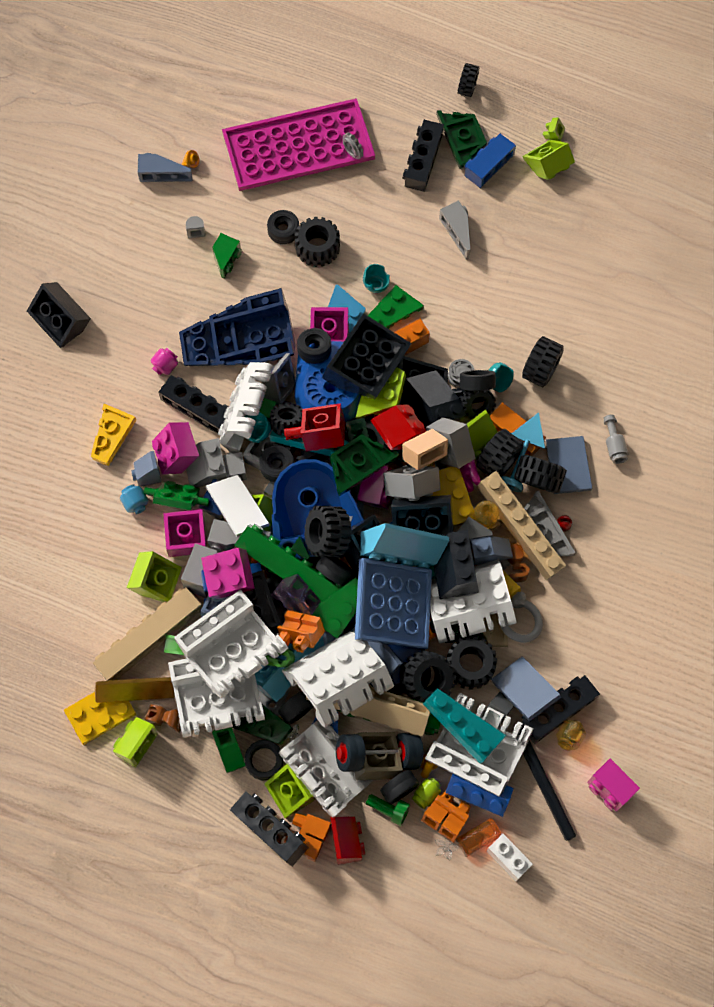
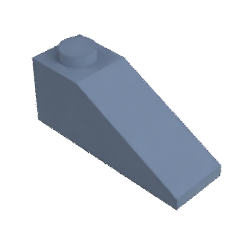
(160, 169)

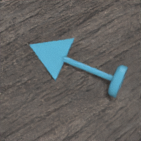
(530, 433)

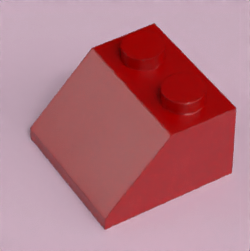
(398, 426)
(346, 839)

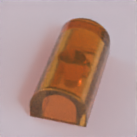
(478, 837)

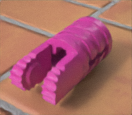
(470, 475)

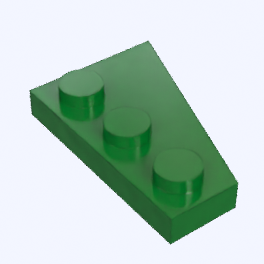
(395, 307)
(338, 608)

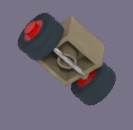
(378, 754)

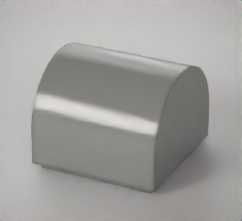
(195, 227)

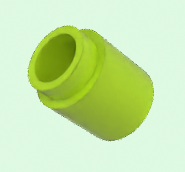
(426, 792)

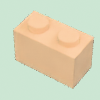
(425, 449)

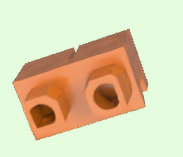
(301, 630)
(443, 808)
(315, 828)

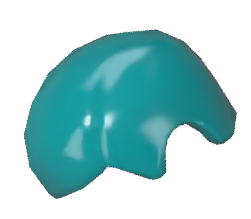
(376, 278)
(504, 376)
(261, 429)

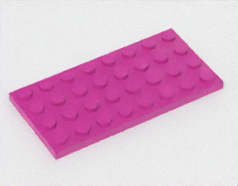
(296, 144)

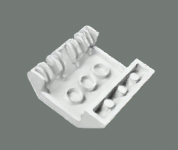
(244, 401)
(472, 608)
(229, 644)
(340, 676)
(202, 707)
(315, 764)
(498, 766)

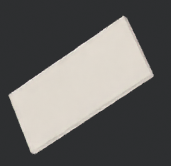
(236, 504)

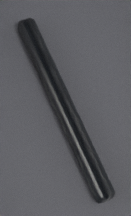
(548, 792)

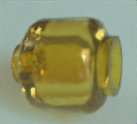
(486, 514)
(570, 735)

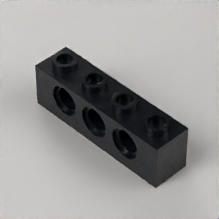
(419, 178)
(176, 386)
(587, 694)
(291, 849)

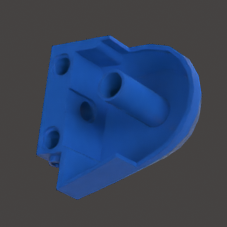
(314, 391)
(292, 508)

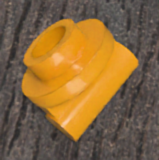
(191, 159)
(427, 767)

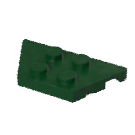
(463, 135)
(358, 462)

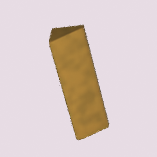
(134, 689)

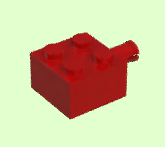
(320, 428)

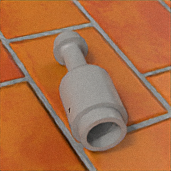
(615, 442)

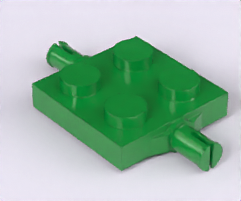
(176, 495)

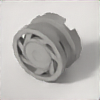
(456, 368)

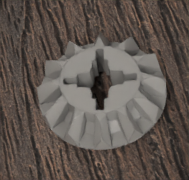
(352, 146)

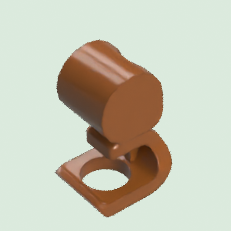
(516, 561)
(157, 715)

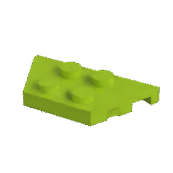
(387, 398)

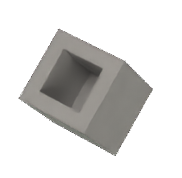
(235, 465)

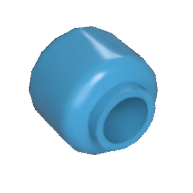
(133, 499)

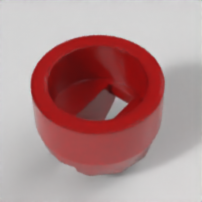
(565, 526)

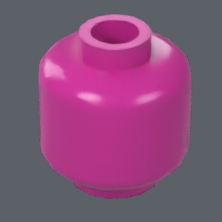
(164, 361)

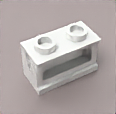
(509, 857)

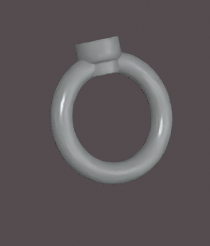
(519, 601)

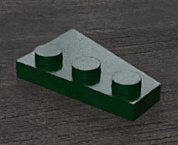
(271, 728)

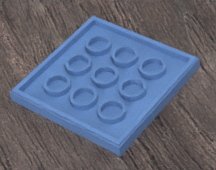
(393, 604)

